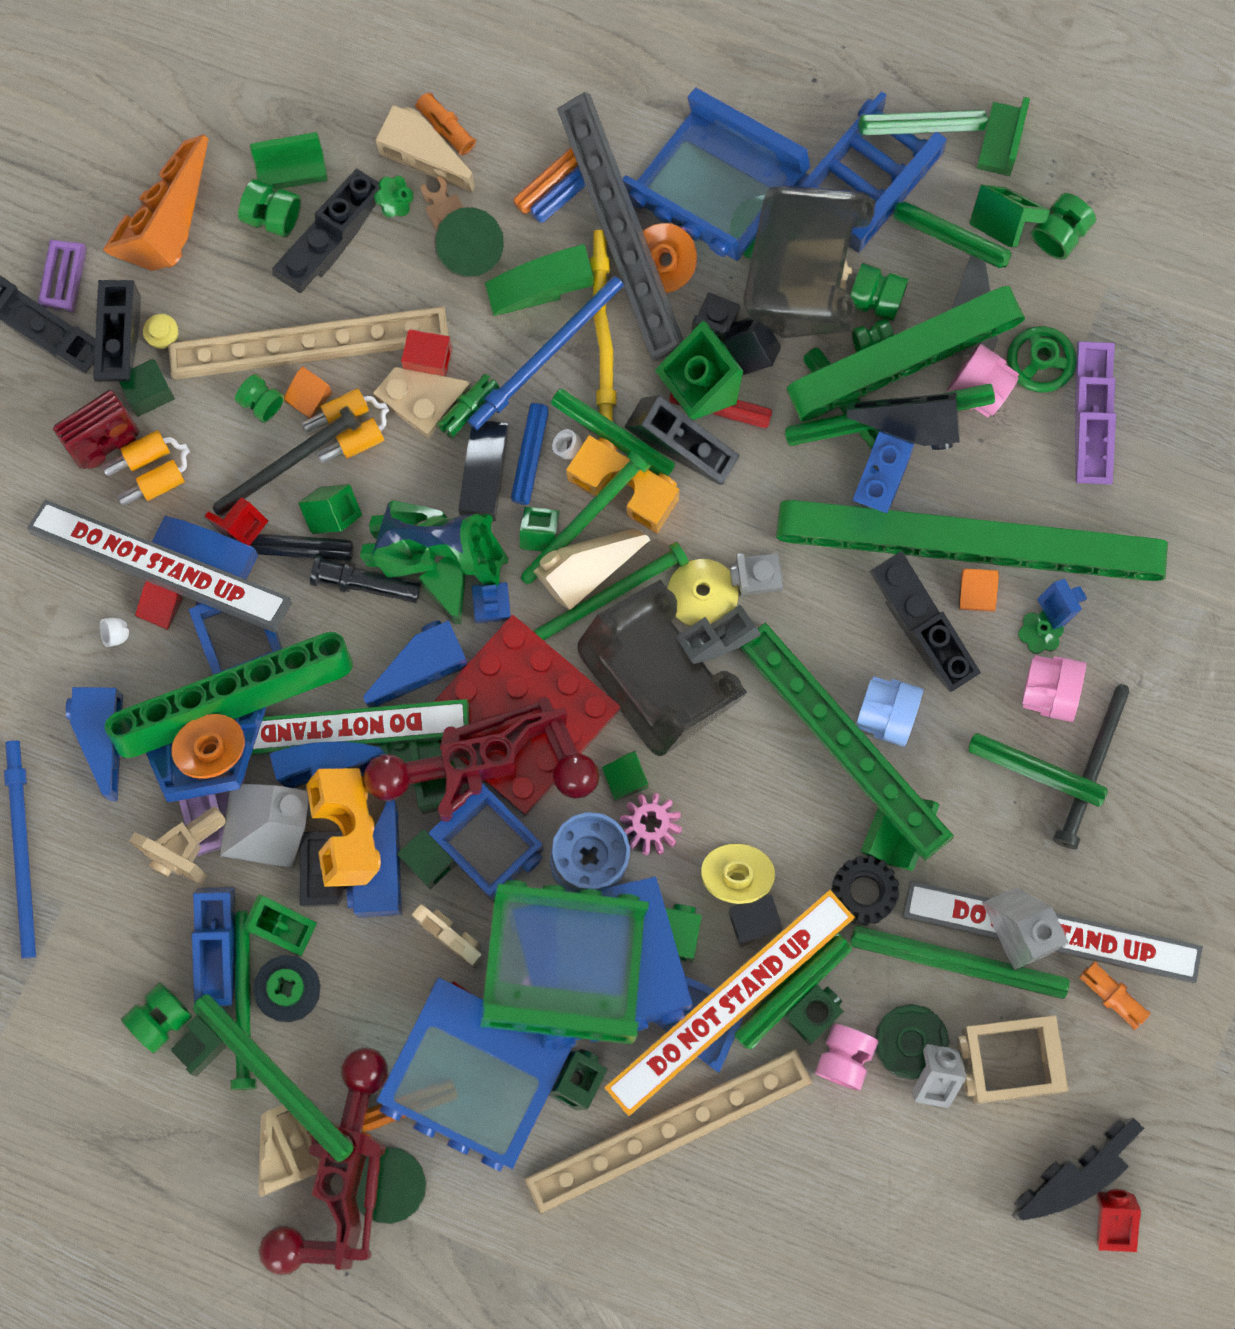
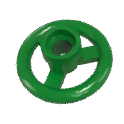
(1051, 350)

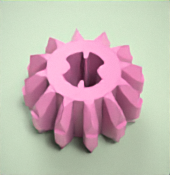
(663, 819)

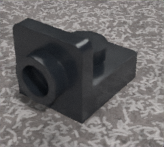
(718, 314)

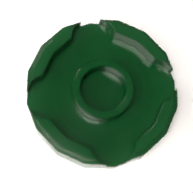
(469, 242)
(903, 1037)
(399, 1187)

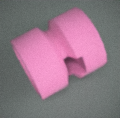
(846, 1057)

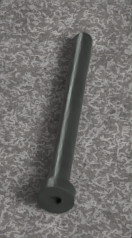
(288, 460)
(1067, 837)

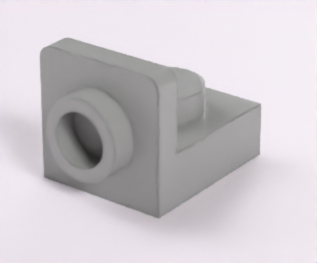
(756, 574)
(940, 1077)

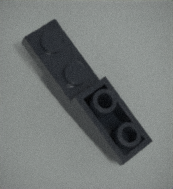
(330, 234)
(923, 623)
(1068, 1185)

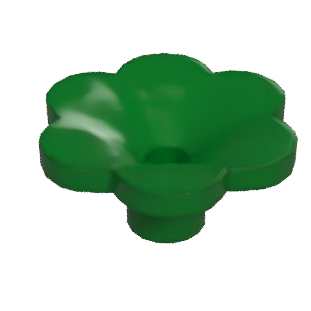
(394, 196)
(1035, 638)

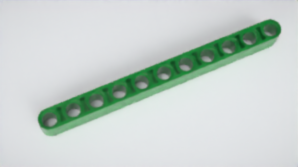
(972, 540)

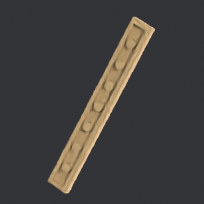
(301, 343)
(668, 1131)

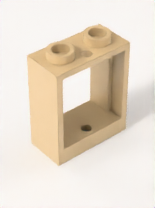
(1050, 1052)

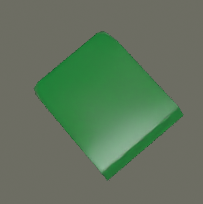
(538, 528)
(625, 776)

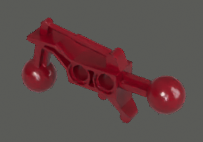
(573, 775)
(283, 1247)

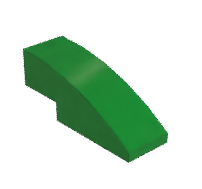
(540, 280)

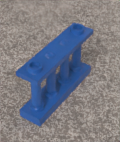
(903, 177)

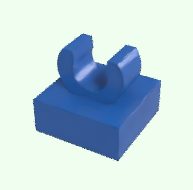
(1061, 602)
(491, 603)

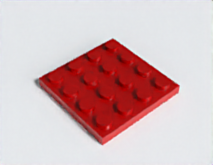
(516, 672)

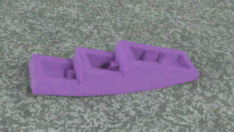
(1094, 413)

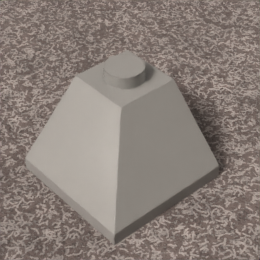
(264, 824)

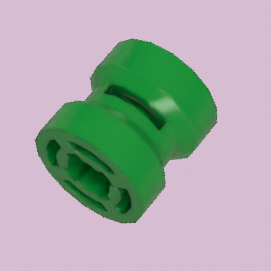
(866, 337)
(259, 398)

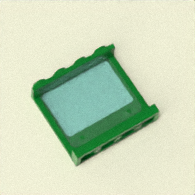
(564, 962)

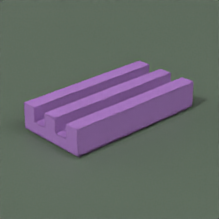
(75, 277)

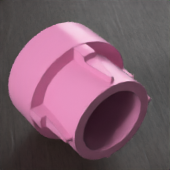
(983, 368)
(1054, 687)

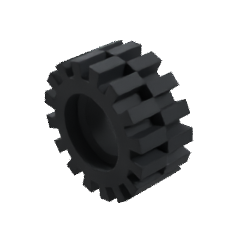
(881, 875)

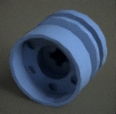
(584, 835)

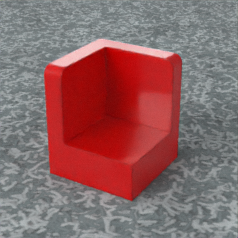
(427, 352)
(241, 523)

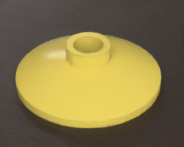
(694, 607)
(741, 863)

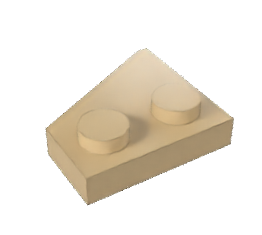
(420, 397)
(439, 926)
(283, 1151)

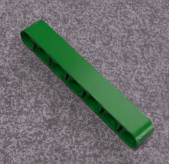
(905, 353)
(230, 693)

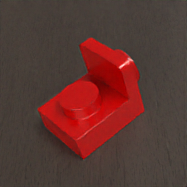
(1118, 1221)

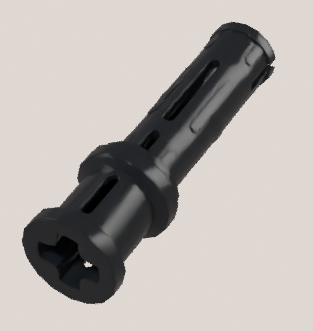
(348, 577)

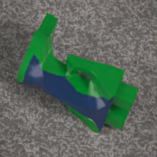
(411, 547)

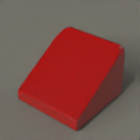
(158, 605)

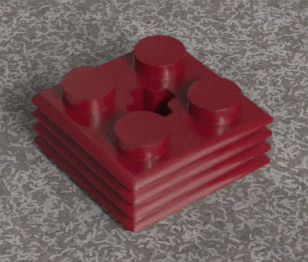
(96, 430)

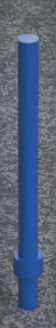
(498, 399)
(15, 779)

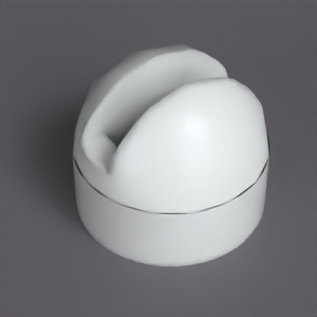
(564, 446)
(113, 631)

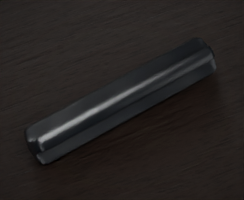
(303, 546)

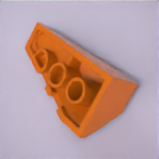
(163, 221)

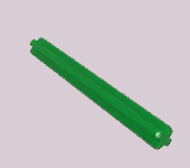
(841, 425)
(959, 962)
(273, 1078)

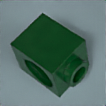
(803, 1025)

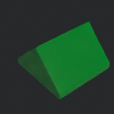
(701, 373)

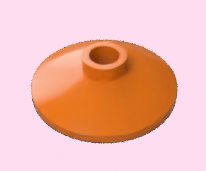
(672, 240)
(203, 736)

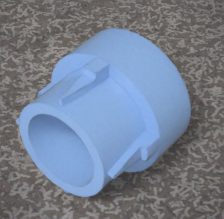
(889, 710)

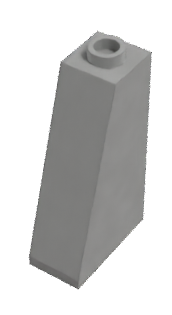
(1024, 926)

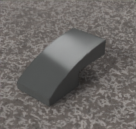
(709, 641)

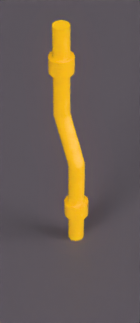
(600, 265)

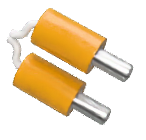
(349, 442)
(156, 480)

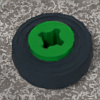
(294, 999)

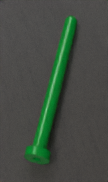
(593, 508)
(674, 556)
(242, 998)

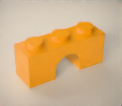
(653, 494)
(343, 798)

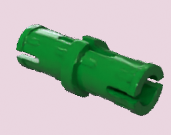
(466, 406)

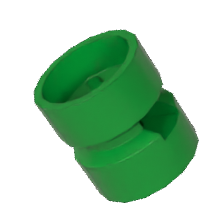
(264, 206)
(1066, 222)
(878, 291)
(147, 1027)

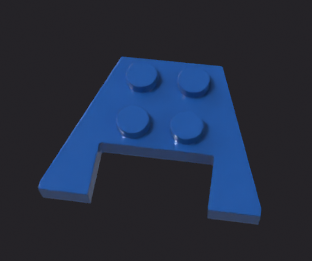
(178, 786)

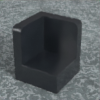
(752, 345)
(755, 920)

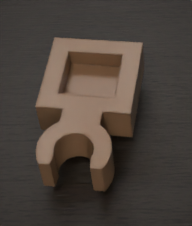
(441, 205)

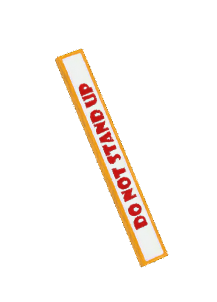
(729, 1003)

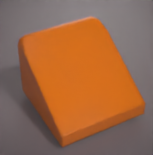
(307, 392)
(978, 590)

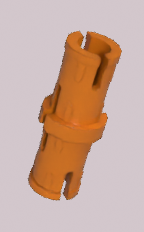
(445, 123)
(1114, 995)

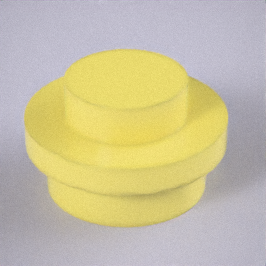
(160, 331)

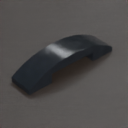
(45, 328)

